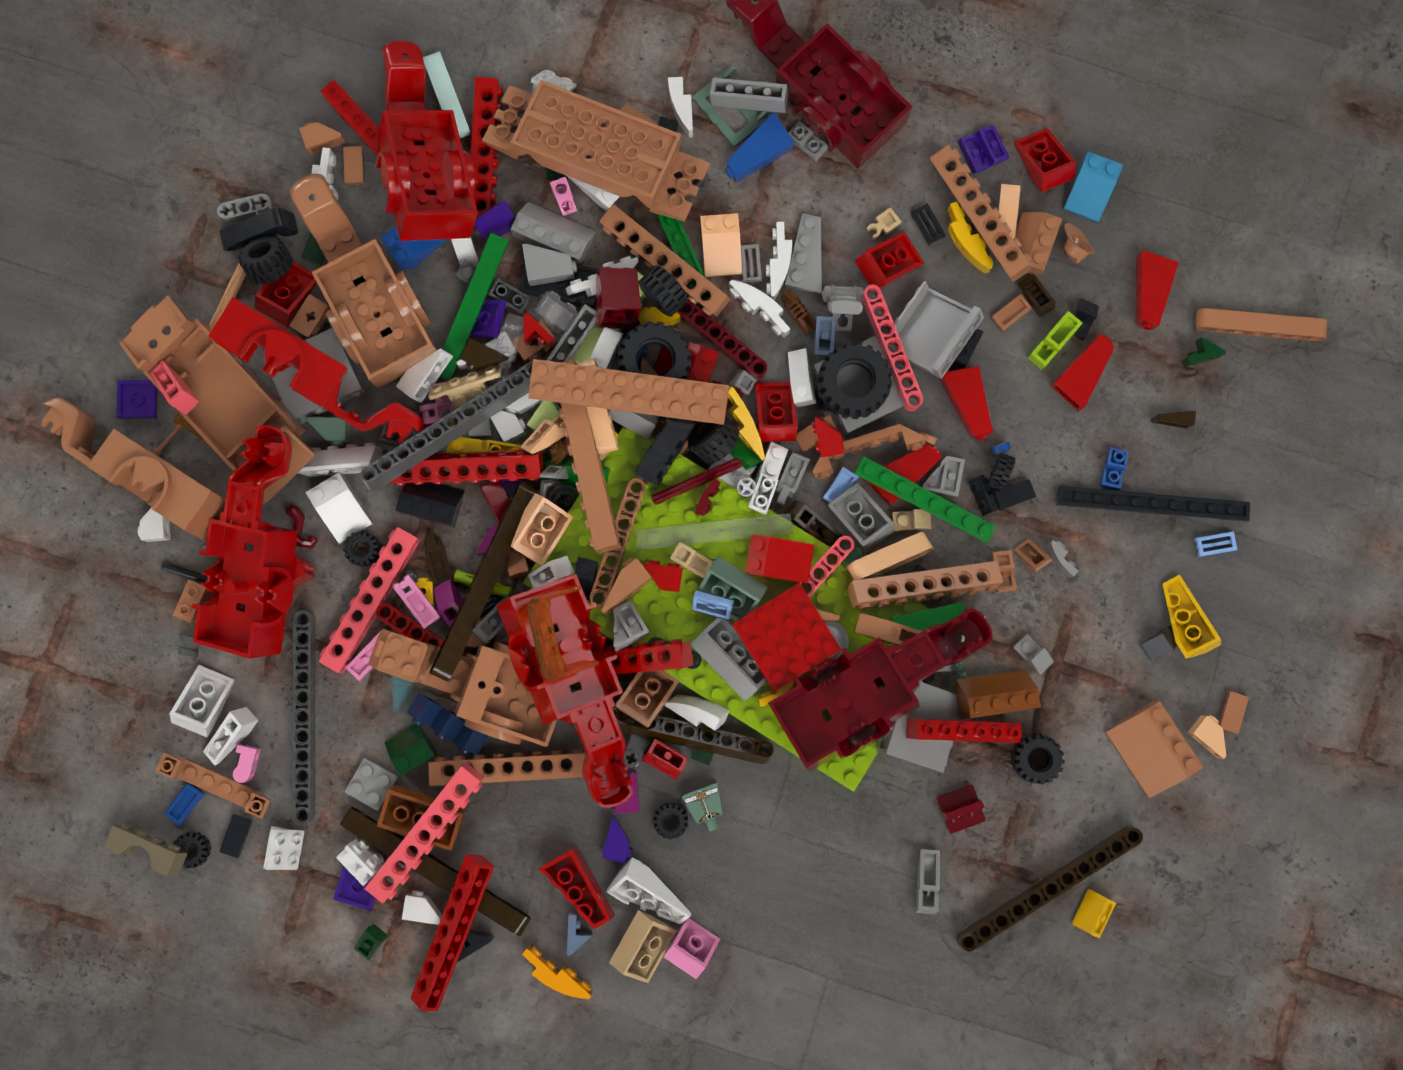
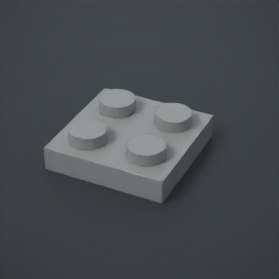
(371, 784)

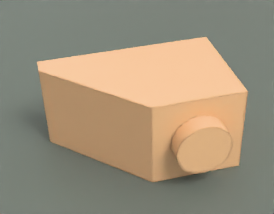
(1209, 735)

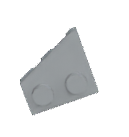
(946, 477)
(627, 626)

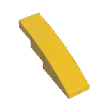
(747, 428)

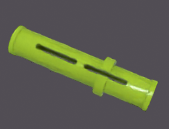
(465, 578)

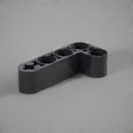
(267, 223)

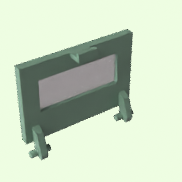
(731, 122)

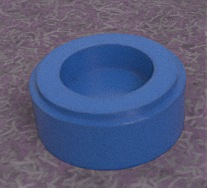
(1001, 448)

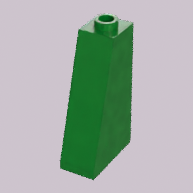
(931, 617)

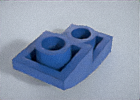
(1113, 468)

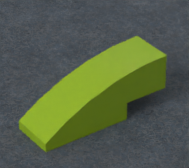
(1054, 340)

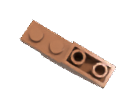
(887, 631)

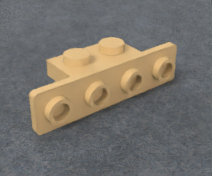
(465, 388)

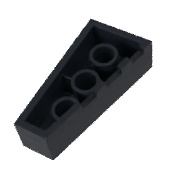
(664, 451)

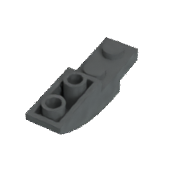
(498, 291)

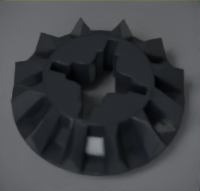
(570, 493)

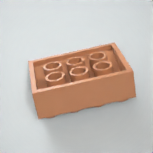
(1154, 749)

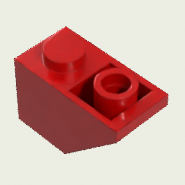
(829, 438)
(666, 577)

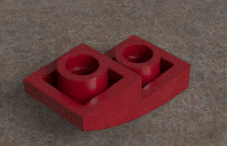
(495, 498)
(704, 503)

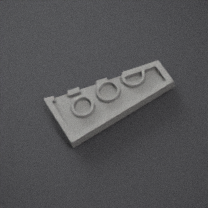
(805, 263)

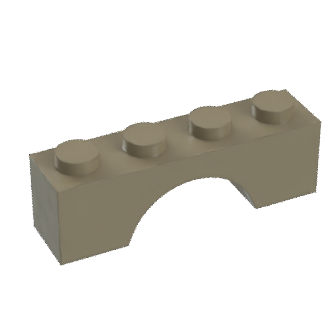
(164, 858)

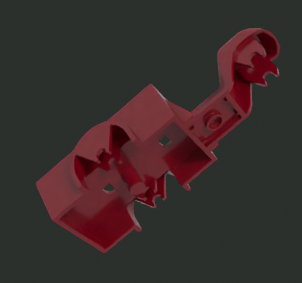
(845, 81)
(852, 698)

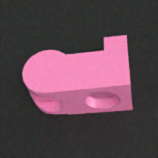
(563, 196)
(247, 763)

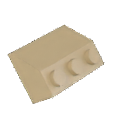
(642, 947)

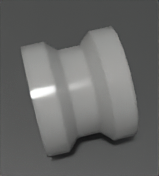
(745, 489)

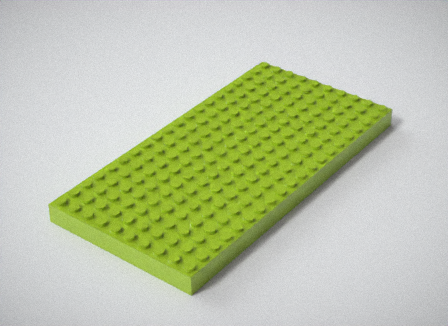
(671, 613)

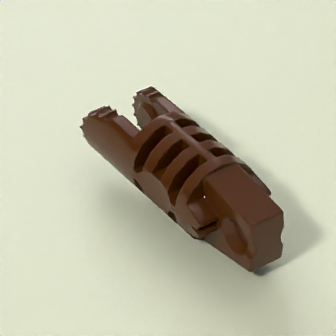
(798, 311)

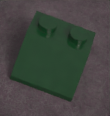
(410, 749)

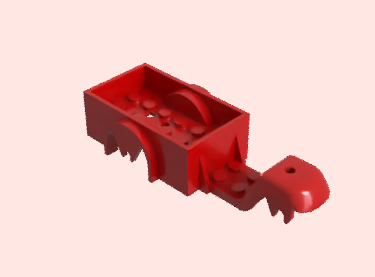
(415, 170)
(318, 375)
(247, 577)
(586, 708)

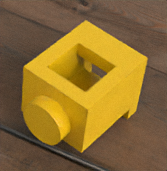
(428, 585)

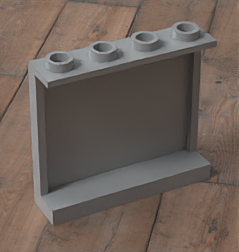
(935, 329)
(856, 383)
(300, 406)
(933, 754)

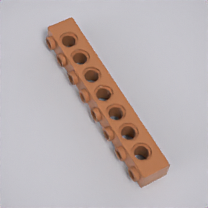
(948, 157)
(615, 217)
(987, 572)
(438, 773)

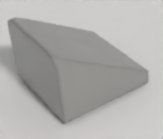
(743, 380)
(557, 472)

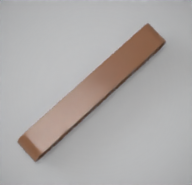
(1261, 324)
(623, 514)

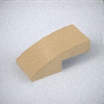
(691, 560)

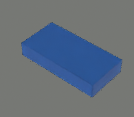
(184, 803)

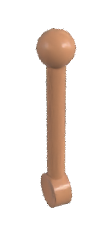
(157, 451)

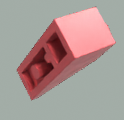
(174, 388)

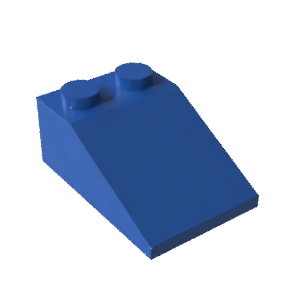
(409, 253)

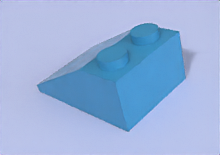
(1092, 186)

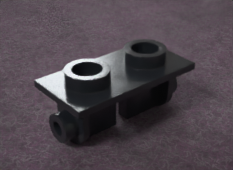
(985, 502)

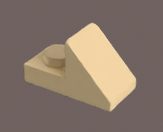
(911, 520)

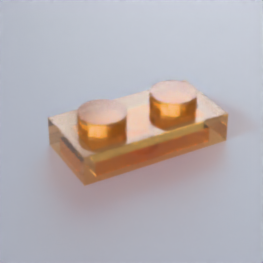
(558, 451)

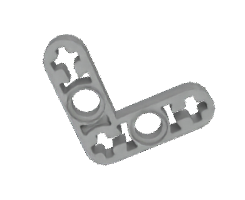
(257, 199)

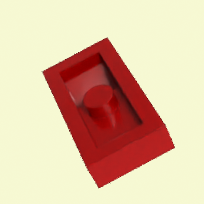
(533, 329)

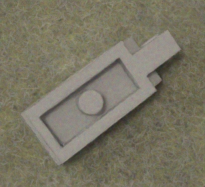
(791, 477)

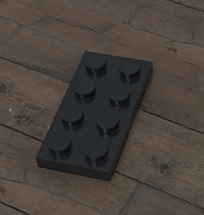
(560, 287)

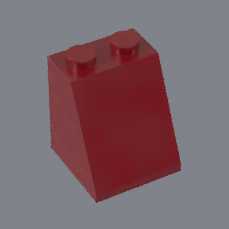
(617, 298)

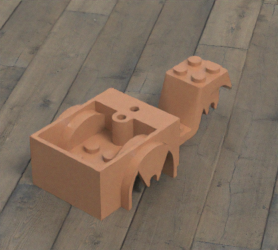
(498, 710)

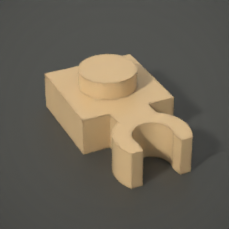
(885, 222)

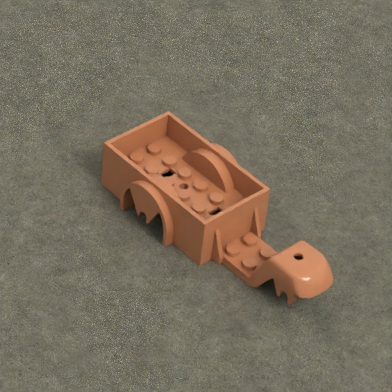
(372, 306)
(136, 469)

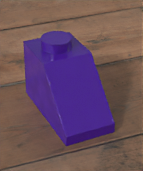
(617, 843)

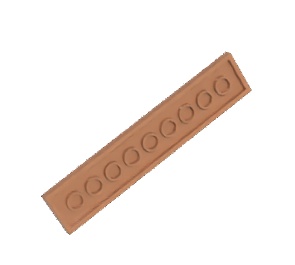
(628, 391)

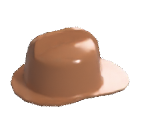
(1076, 245)

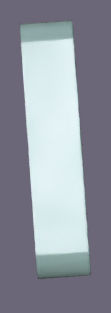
(445, 90)

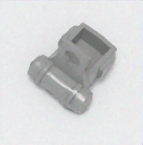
(843, 301)

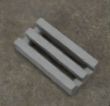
(752, 279)

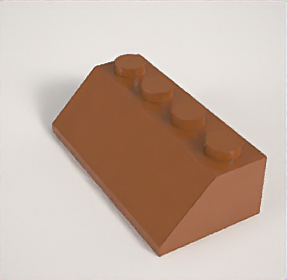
(996, 694)
(404, 809)

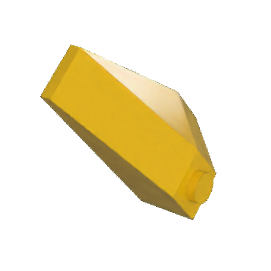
(1189, 623)

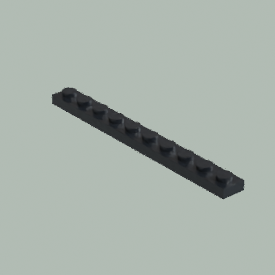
(1153, 503)

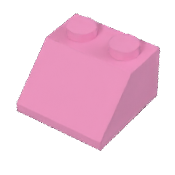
(692, 948)

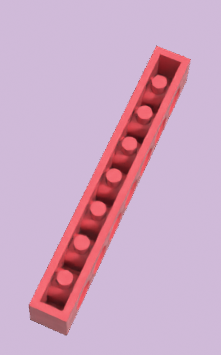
(360, 628)
(379, 886)

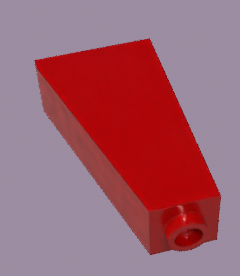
(1153, 287)
(1083, 374)
(969, 400)
(911, 467)

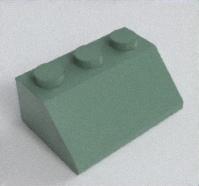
(733, 584)

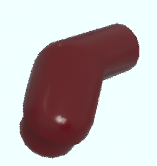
(297, 516)

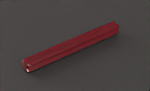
(696, 481)

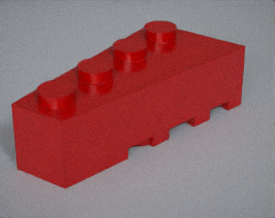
(578, 885)

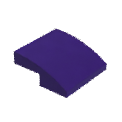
(983, 149)
(495, 221)

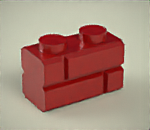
(665, 759)

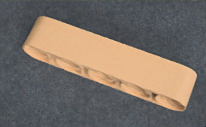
(601, 423)
(890, 557)

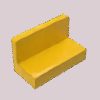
(1093, 913)

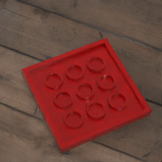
(786, 637)

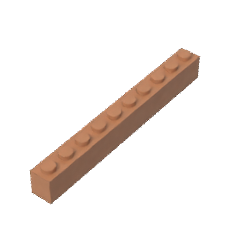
(591, 477)

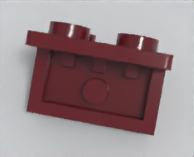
(961, 808)

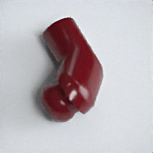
(309, 543)

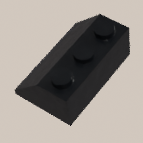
(431, 502)

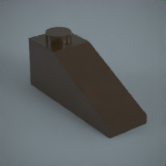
(812, 523)

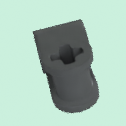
(638, 746)

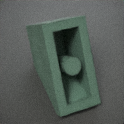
(331, 429)

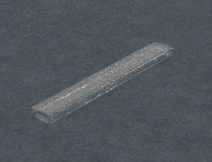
(713, 531)

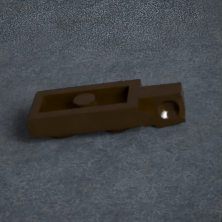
(437, 560)

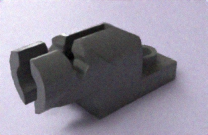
(489, 624)

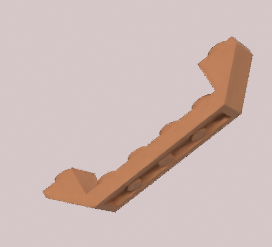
(911, 438)
(214, 782)

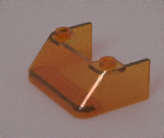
(545, 641)

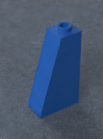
(760, 149)

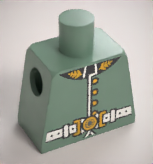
(704, 805)

